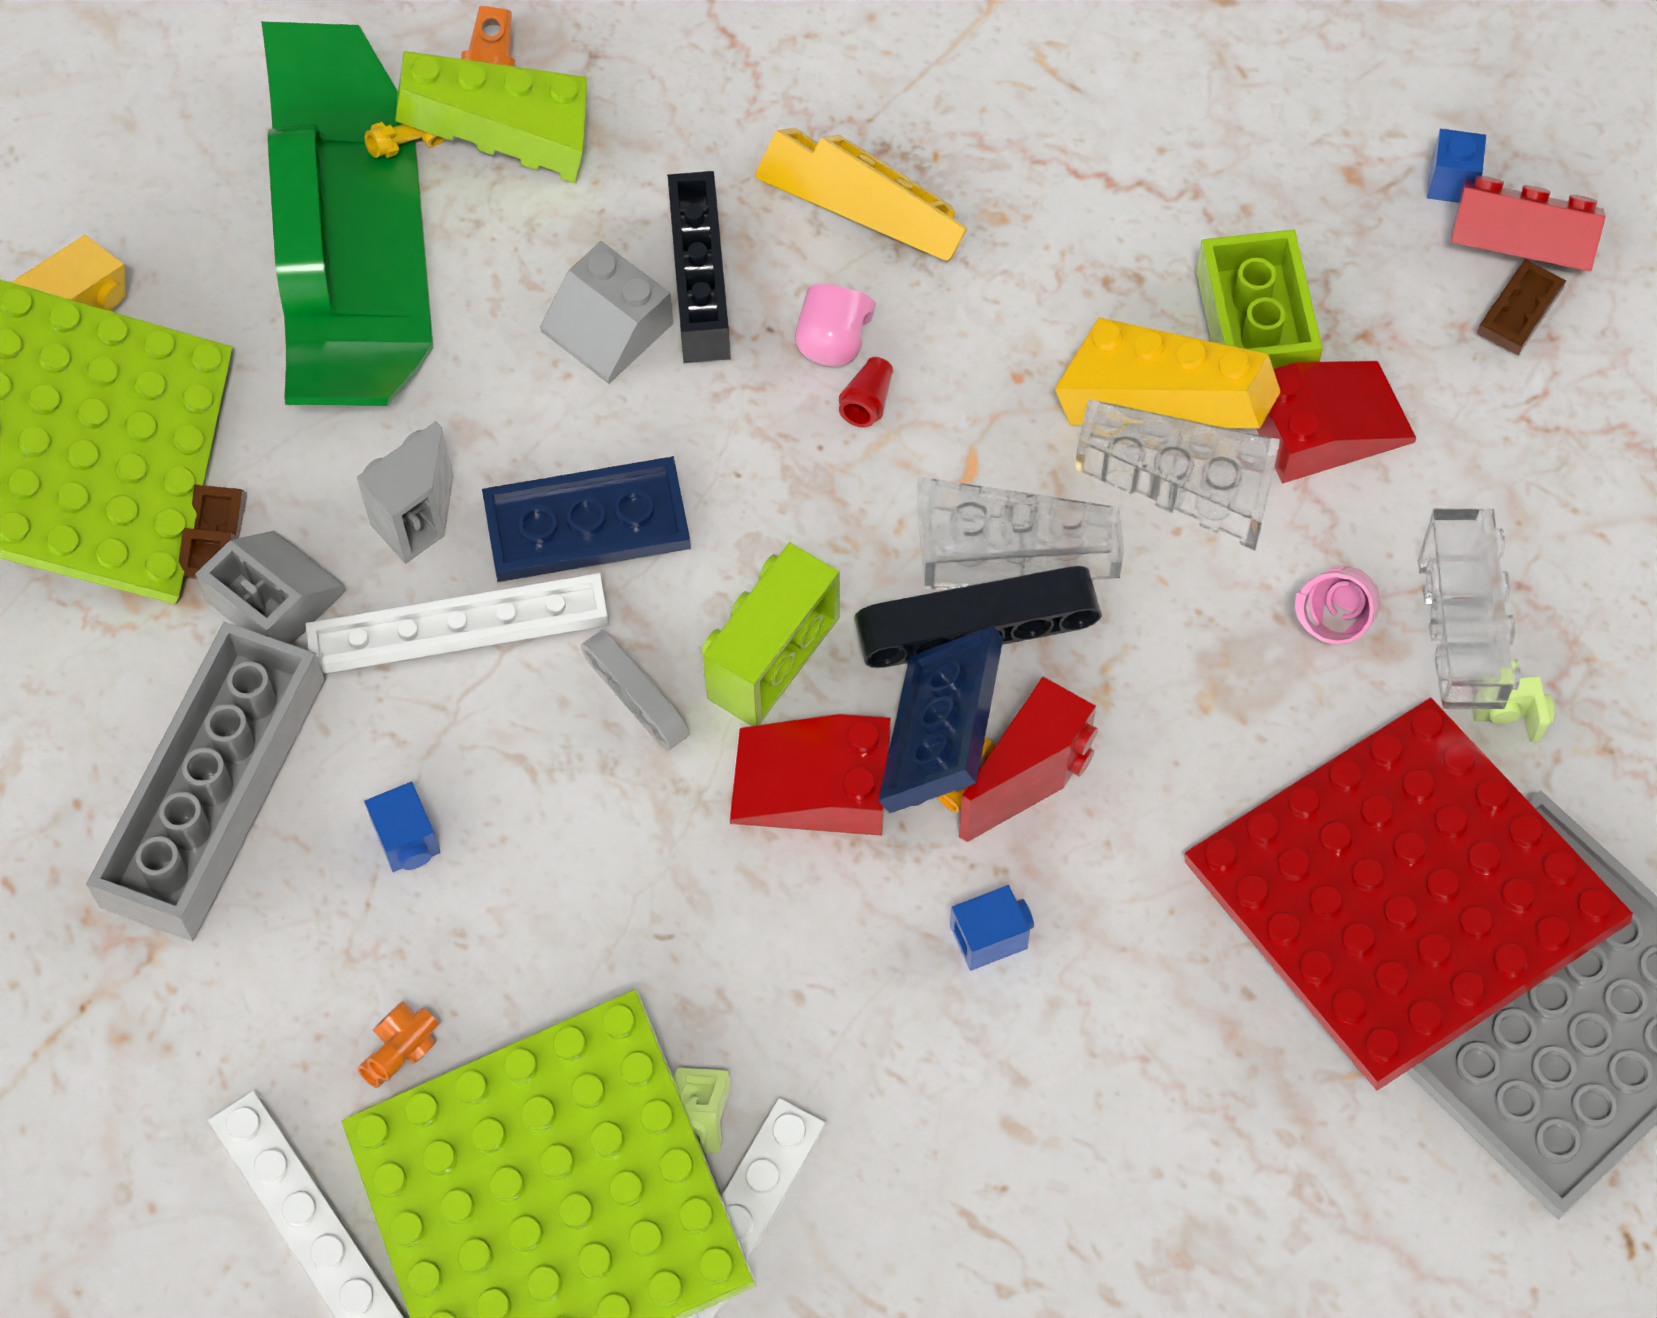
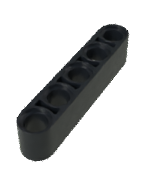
(1016, 607)

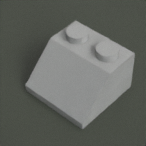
(607, 312)

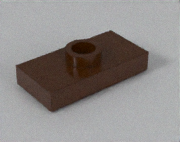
(1521, 307)

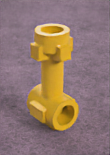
(385, 139)

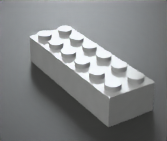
(206, 781)

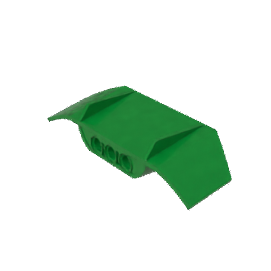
(343, 221)

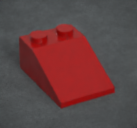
(1333, 416)
(1032, 758)
(812, 774)

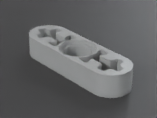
(635, 690)

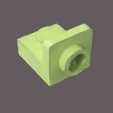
(1525, 702)
(704, 1098)

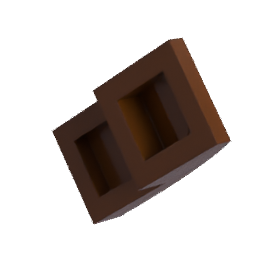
(216, 523)

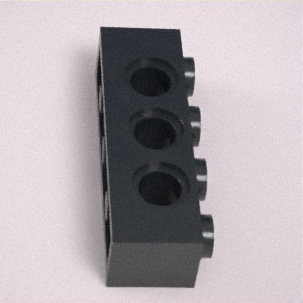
(699, 267)

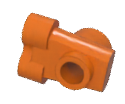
(491, 48)
(405, 1036)

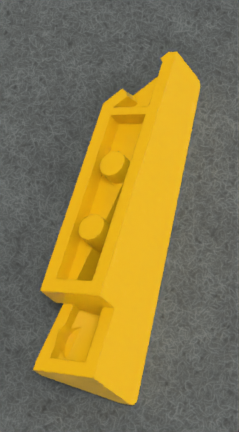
(861, 189)

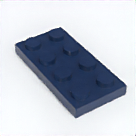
(586, 519)
(941, 720)

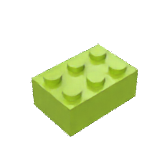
(1259, 296)
(771, 634)

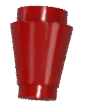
(866, 393)

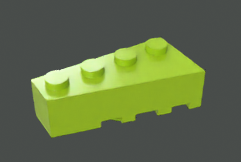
(497, 108)

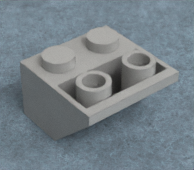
(410, 492)
(267, 586)

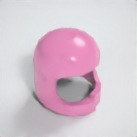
(832, 324)
(1346, 588)

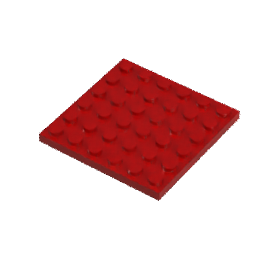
(1406, 891)

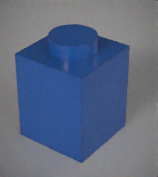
(1455, 159)
(402, 827)
(991, 927)

